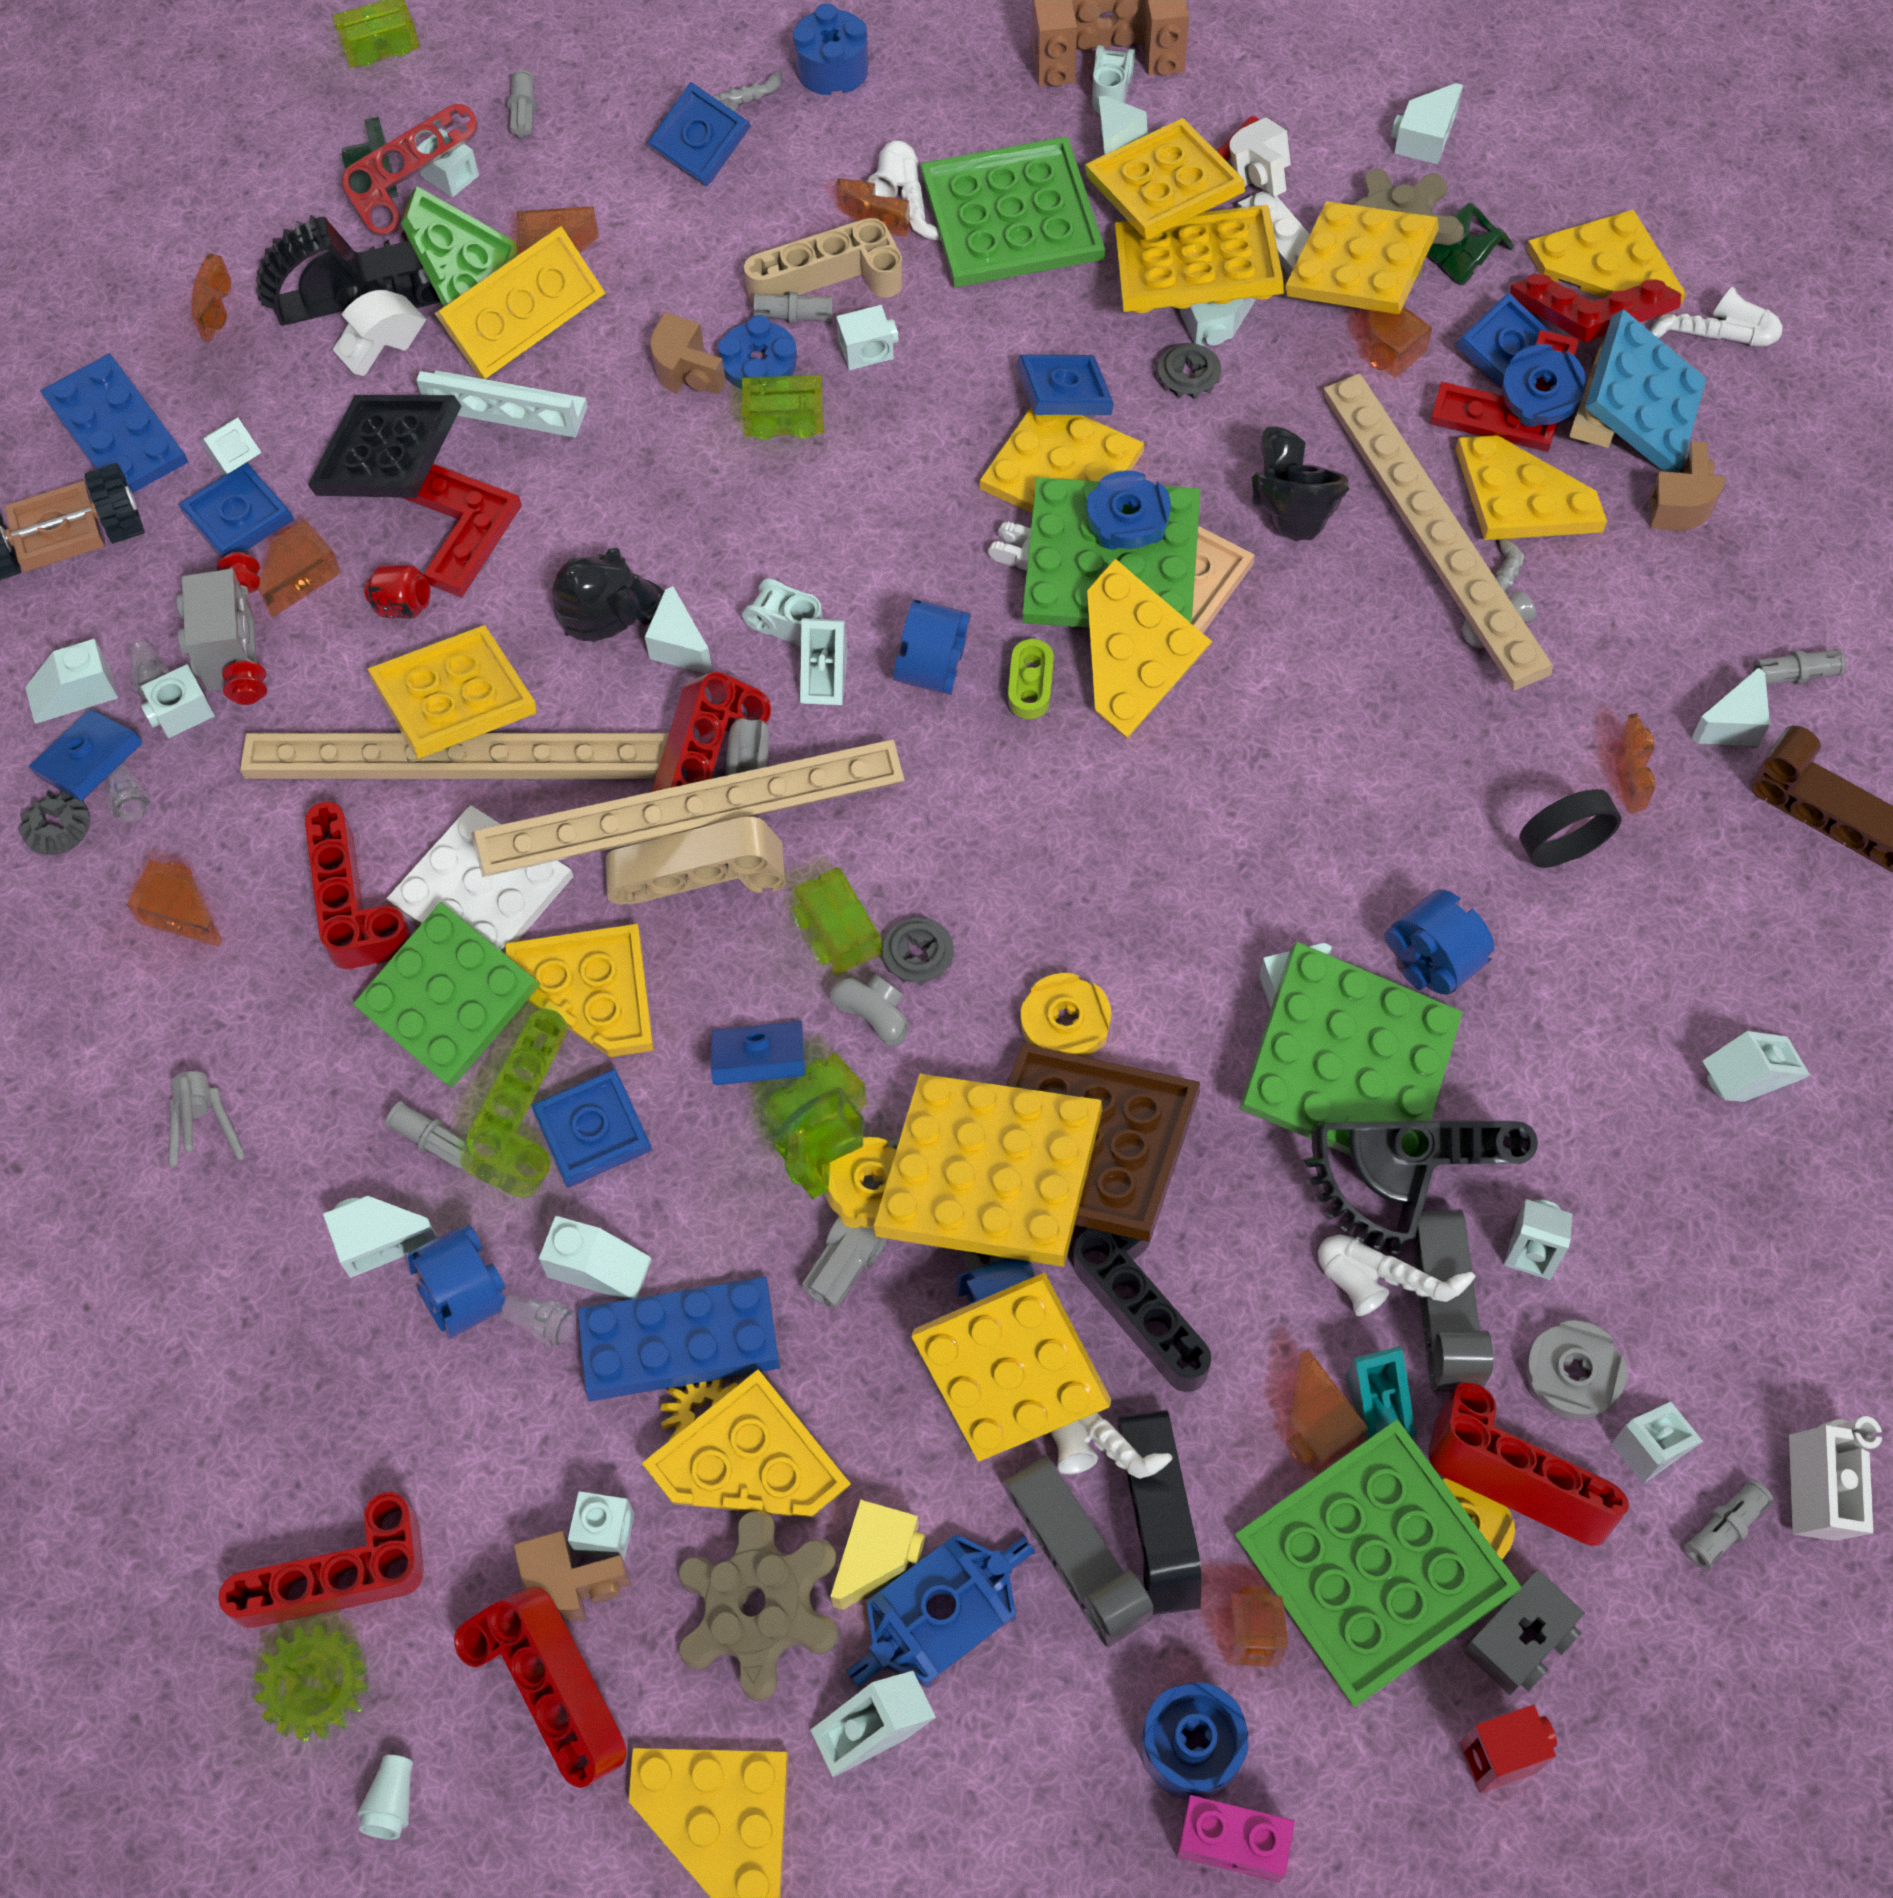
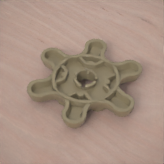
(1412, 199)
(787, 1611)

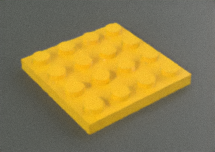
(1200, 261)
(989, 1169)

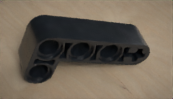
(1145, 1307)
(1163, 1517)

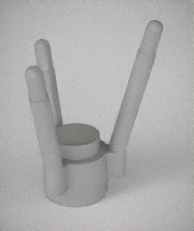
(191, 1101)

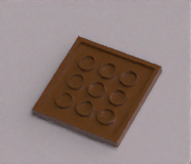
(1136, 1137)

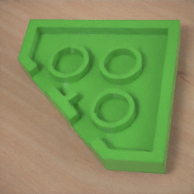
(453, 245)

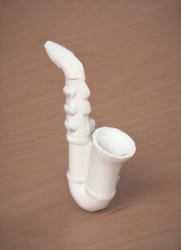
(899, 168)
(1741, 323)
(1358, 1267)
(1077, 1455)

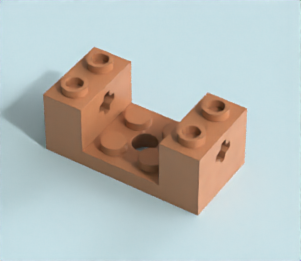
(1073, 25)

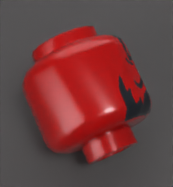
(397, 591)

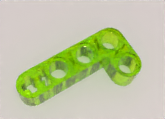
(518, 1095)

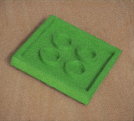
(446, 994)

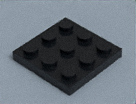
(385, 446)

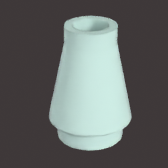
(388, 1799)

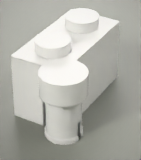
(1833, 1479)

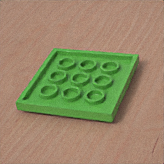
(1012, 211)
(1069, 557)
(1348, 1050)
(1377, 1563)

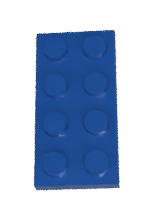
(114, 423)
(677, 1338)

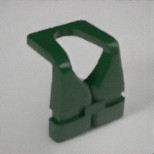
(1464, 256)

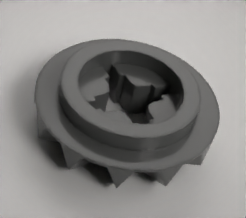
(1199, 360)
(50, 839)
(923, 934)

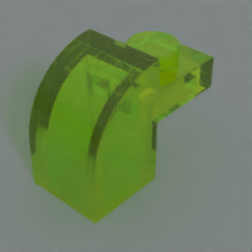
(818, 1135)

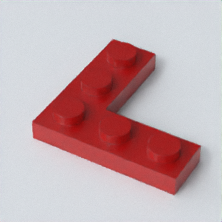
(1591, 319)
(1487, 413)
(483, 519)

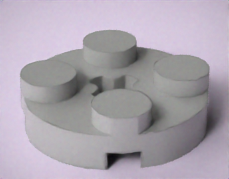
(1599, 1358)

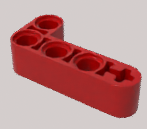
(414, 162)
(711, 722)
(343, 884)
(1519, 1474)
(324, 1571)
(551, 1680)

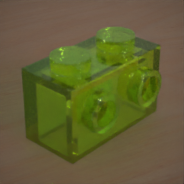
(818, 1079)

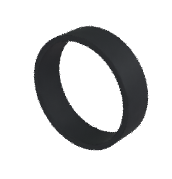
(1563, 813)

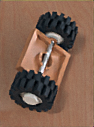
(66, 523)

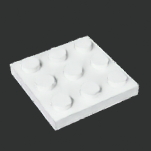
(494, 905)

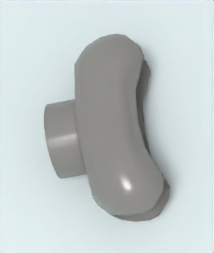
(747, 746)
(875, 1004)

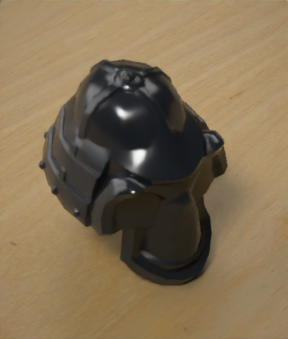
(1294, 493)
(602, 596)

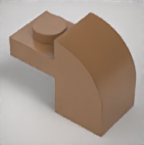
(679, 356)
(1687, 497)
(550, 1565)

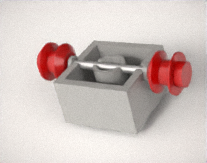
(222, 628)

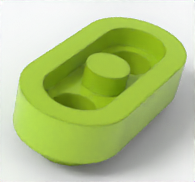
(1030, 681)

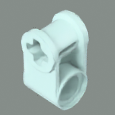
(1111, 74)
(780, 611)

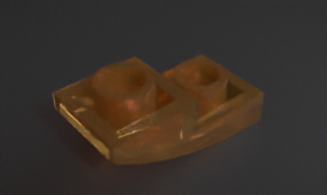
(860, 202)
(206, 304)
(1632, 758)

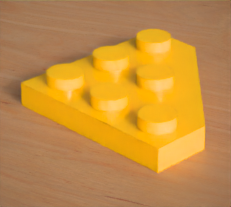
(1603, 256)
(1524, 495)
(1136, 648)
(594, 984)
(747, 1458)
(717, 1814)

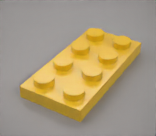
(520, 303)

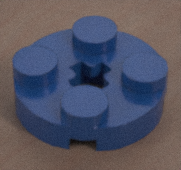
(756, 336)
(1552, 366)
(1124, 530)

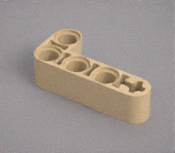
(829, 258)
(696, 859)

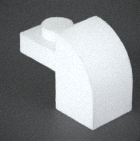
(1261, 154)
(376, 321)

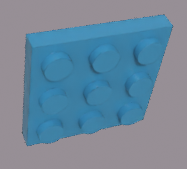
(1645, 392)

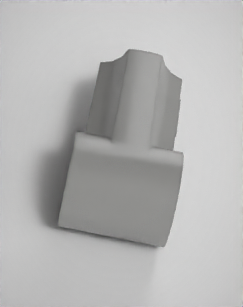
(841, 1263)

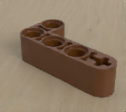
(1823, 798)

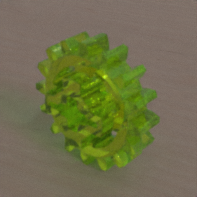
(301, 1701)

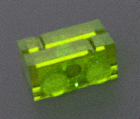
(376, 32)
(783, 406)
(836, 922)

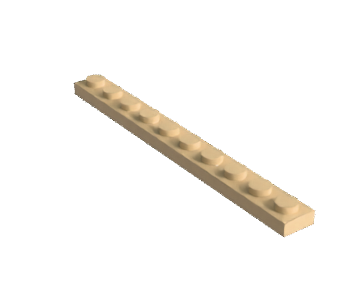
(1438, 533)
(477, 758)
(685, 808)

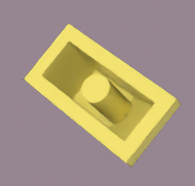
(876, 1552)

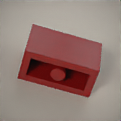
(1509, 1748)

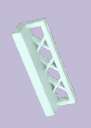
(508, 402)

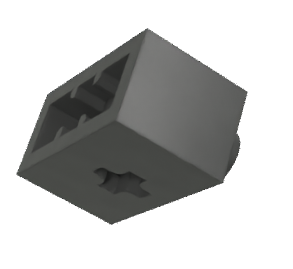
(1498, 1644)

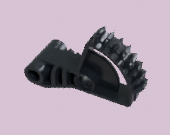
(336, 275)
(1405, 1178)

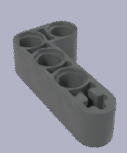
(1453, 1339)
(1105, 1594)

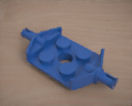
(911, 1639)

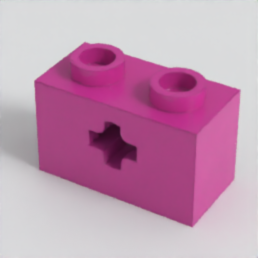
(1235, 1839)

